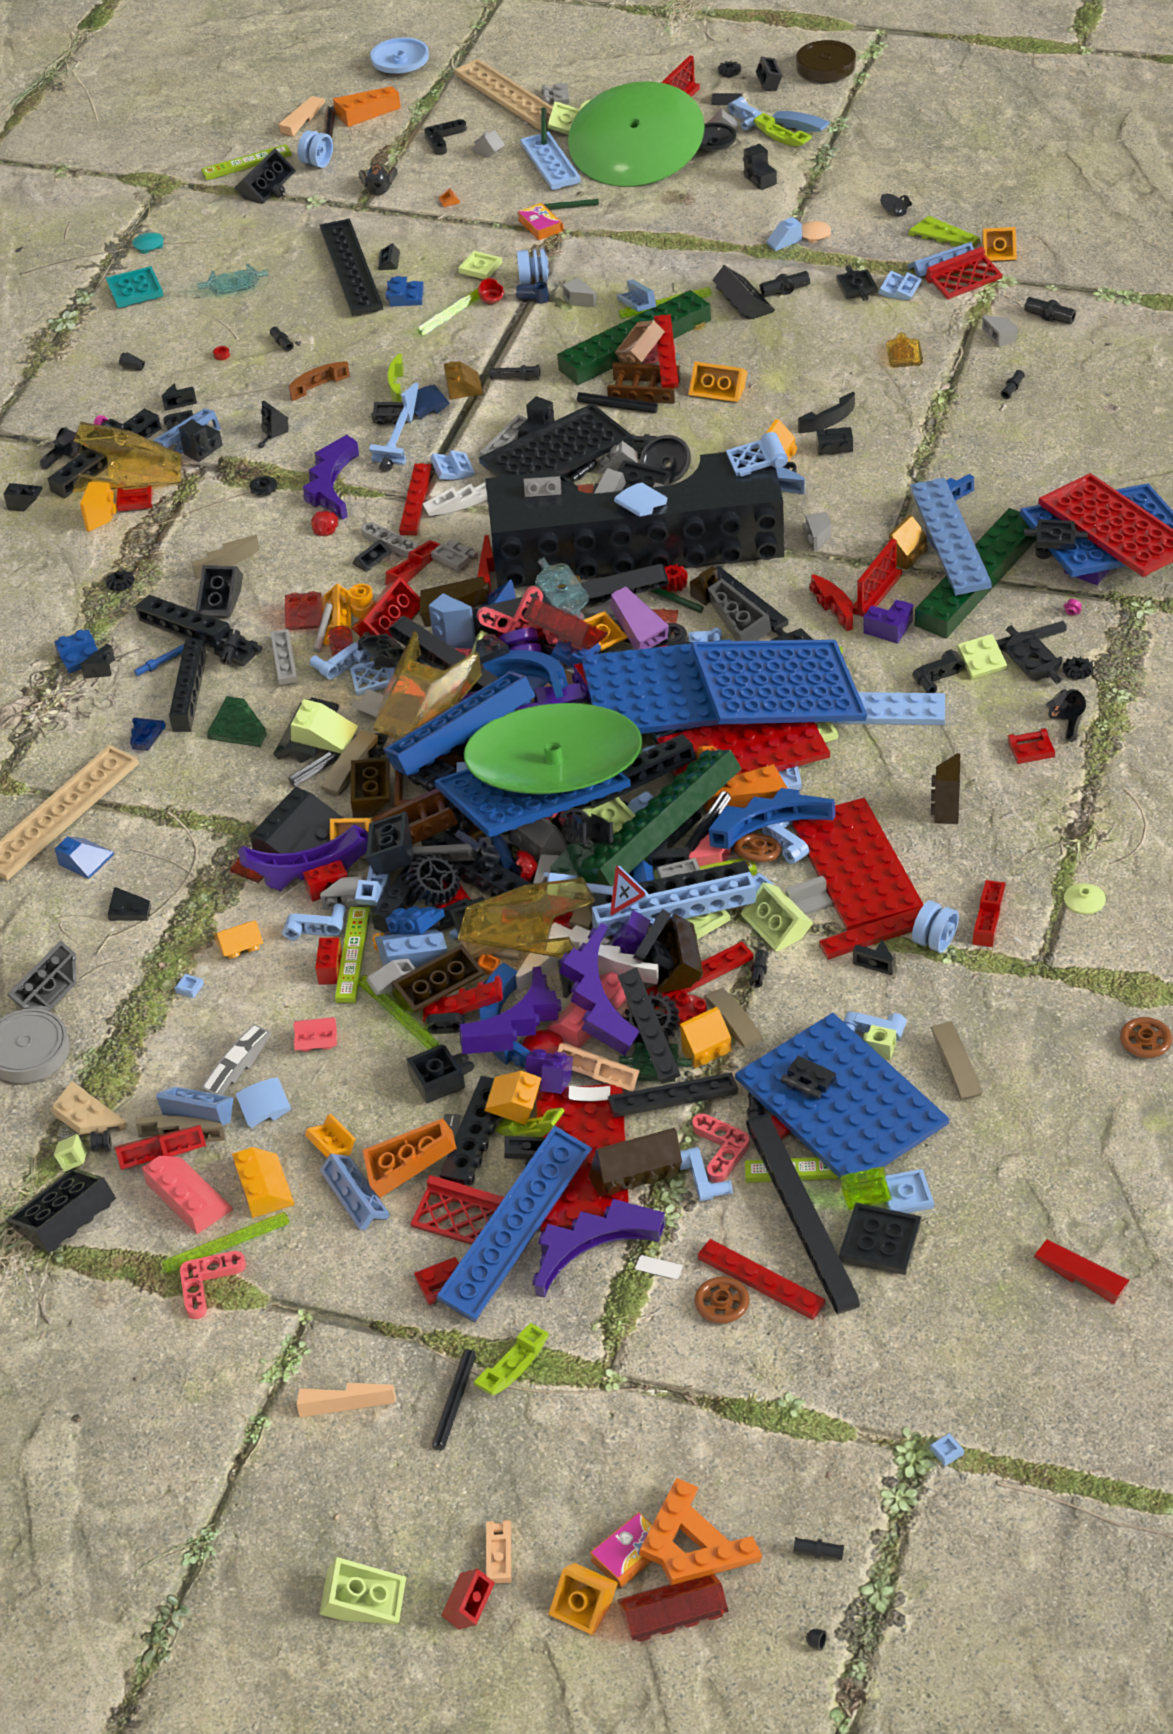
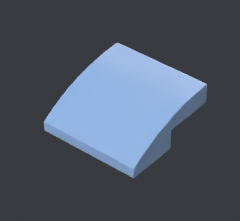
(900, 287)
(453, 466)
(640, 499)
(263, 1101)

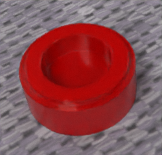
(221, 353)

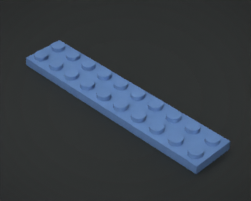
(950, 536)

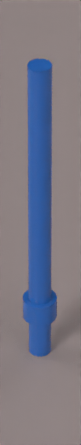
(152, 664)

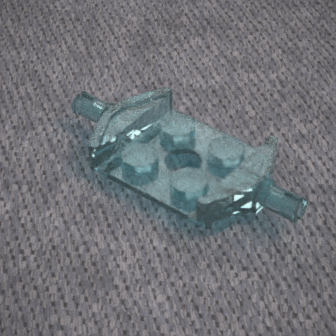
(233, 281)
(569, 599)

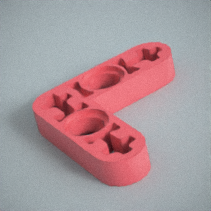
(512, 622)
(727, 1142)
(201, 1274)

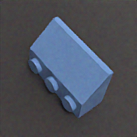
(452, 622)
(415, 947)
(195, 1104)

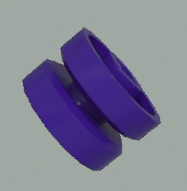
(522, 639)

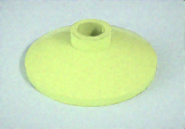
(1084, 898)

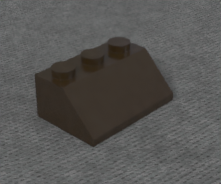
(369, 786)
(946, 791)

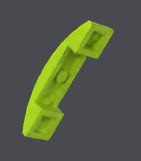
(767, 125)
(395, 370)
(534, 1127)
(514, 1362)

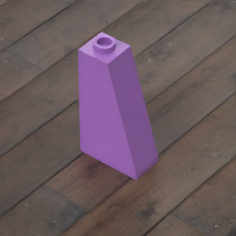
(638, 621)

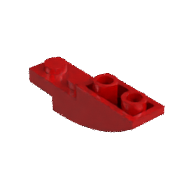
(833, 599)

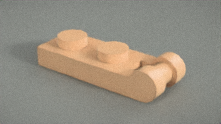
(499, 1551)

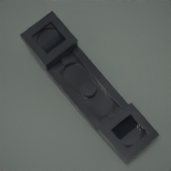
(811, 422)

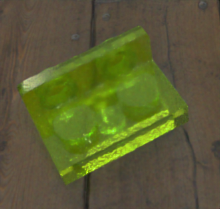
(866, 1187)

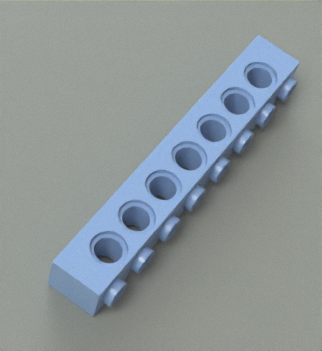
(684, 901)

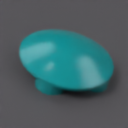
(148, 241)

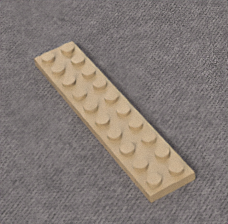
(504, 91)
(63, 808)

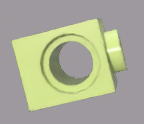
(881, 1040)

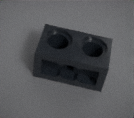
(768, 73)

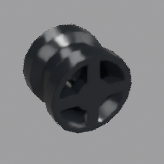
(101, 1141)

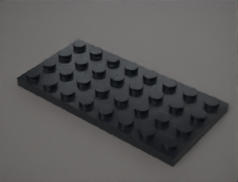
(558, 445)

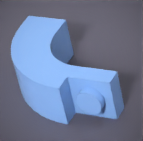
(373, 889)

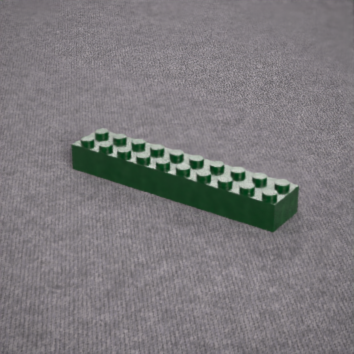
(597, 353)
(999, 550)
(661, 816)

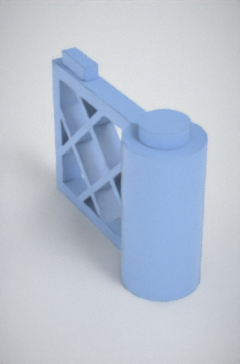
(771, 451)
(373, 684)

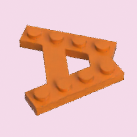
(716, 1551)

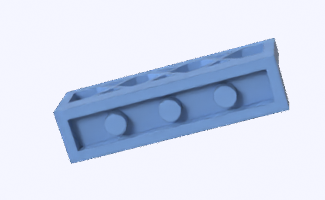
(921, 265)
(638, 297)
(173, 435)
(351, 1191)

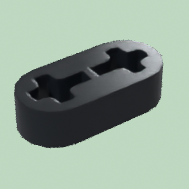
(444, 1023)

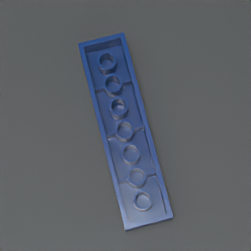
(459, 723)

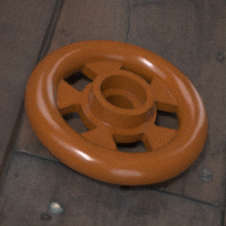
(758, 848)
(1146, 1037)
(724, 1284)

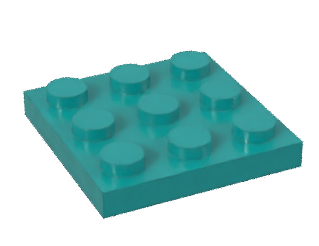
(134, 286)

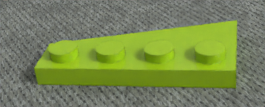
(943, 232)

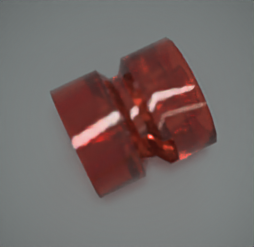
(339, 639)

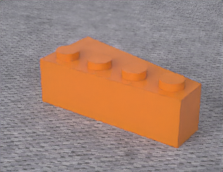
(366, 105)
(743, 787)
(407, 1155)

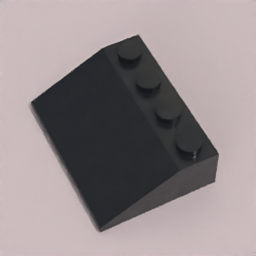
(291, 821)
(62, 1209)

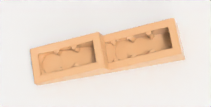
(296, 119)
(601, 1068)
(356, 1396)

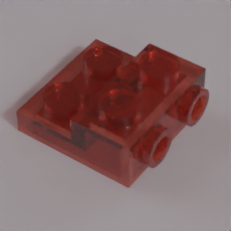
(303, 610)

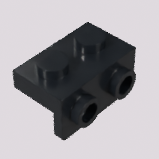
(387, 412)

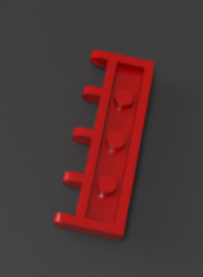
(467, 1000)

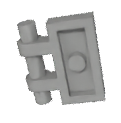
(558, 93)
(454, 554)

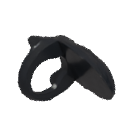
(894, 204)

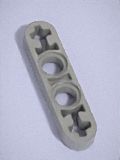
(373, 531)

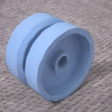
(315, 148)
(935, 926)

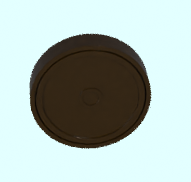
(825, 60)

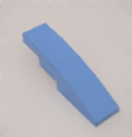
(800, 121)

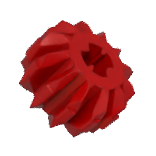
(677, 578)

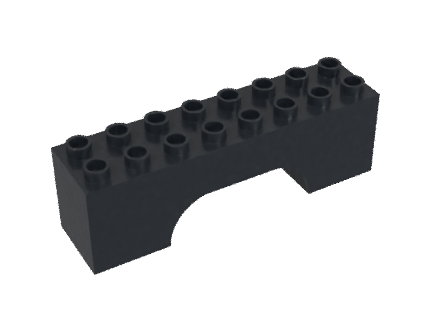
(704, 523)

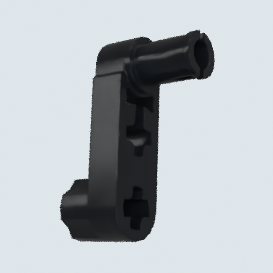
(948, 665)

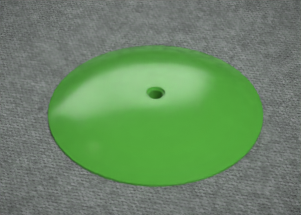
(636, 134)
(553, 748)

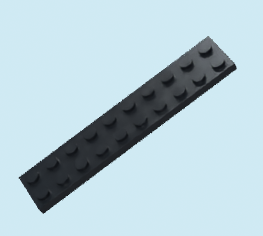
(351, 267)

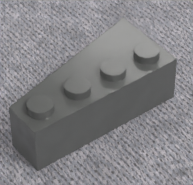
(738, 613)

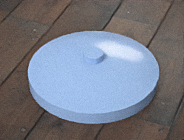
(399, 55)

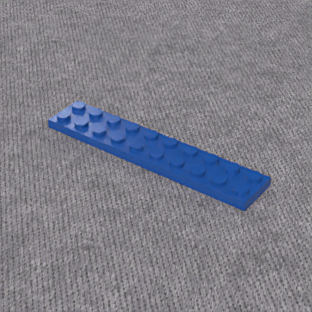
(513, 1224)

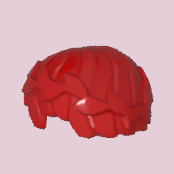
(490, 291)
(324, 523)
(528, 865)

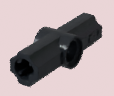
(784, 284)
(1050, 310)

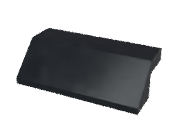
(299, 751)

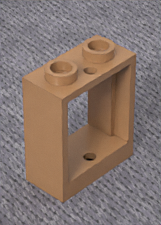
(639, 342)

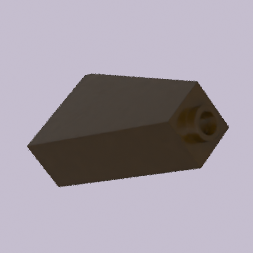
(470, 591)

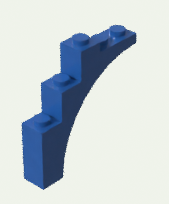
(760, 812)

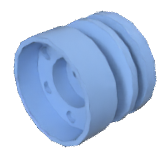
(532, 266)

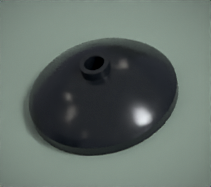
(717, 137)
(667, 450)

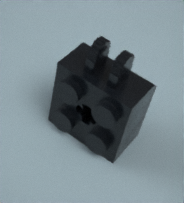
(438, 1072)

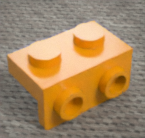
(331, 1137)

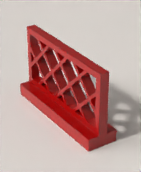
(681, 76)
(959, 265)
(877, 579)
(460, 1193)

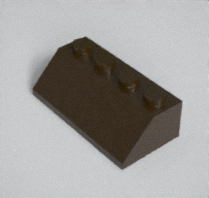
(683, 947)
(436, 979)
(636, 1162)

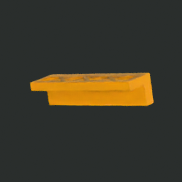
(340, 611)

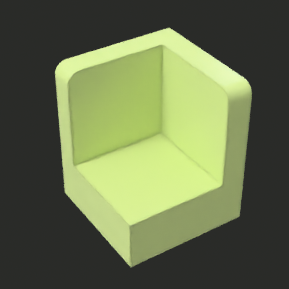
(70, 1152)

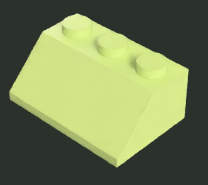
(776, 917)

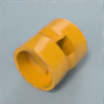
(360, 598)

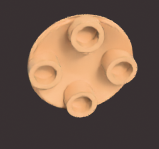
(815, 231)

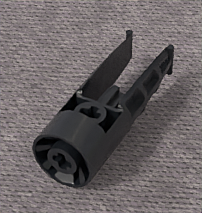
(580, 826)

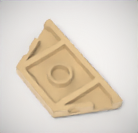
(84, 1112)

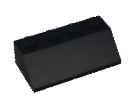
(260, 181)
(741, 293)

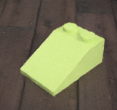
(322, 727)
(362, 1593)

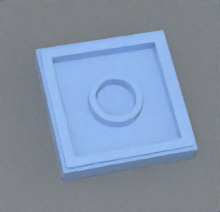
(909, 1192)

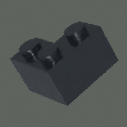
(757, 167)
(539, 414)
(199, 440)

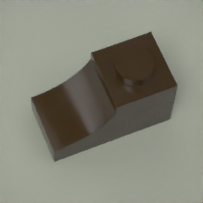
(700, 585)

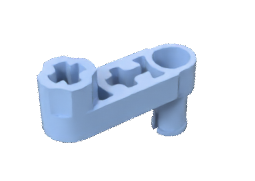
(741, 109)
(340, 661)
(792, 846)
(314, 924)
(861, 1022)
(706, 1191)

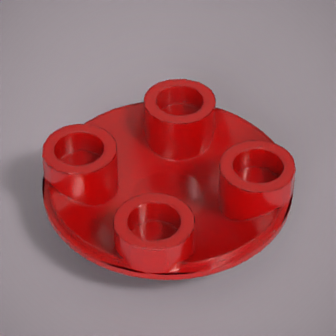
(688, 1006)
(544, 1040)

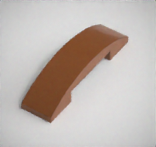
(317, 376)

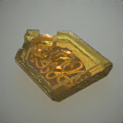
(904, 351)

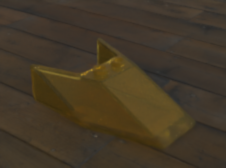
(130, 458)
(422, 692)
(525, 916)

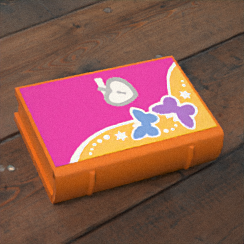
(540, 221)
(619, 1553)

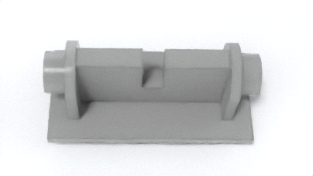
(542, 486)

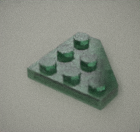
(237, 724)

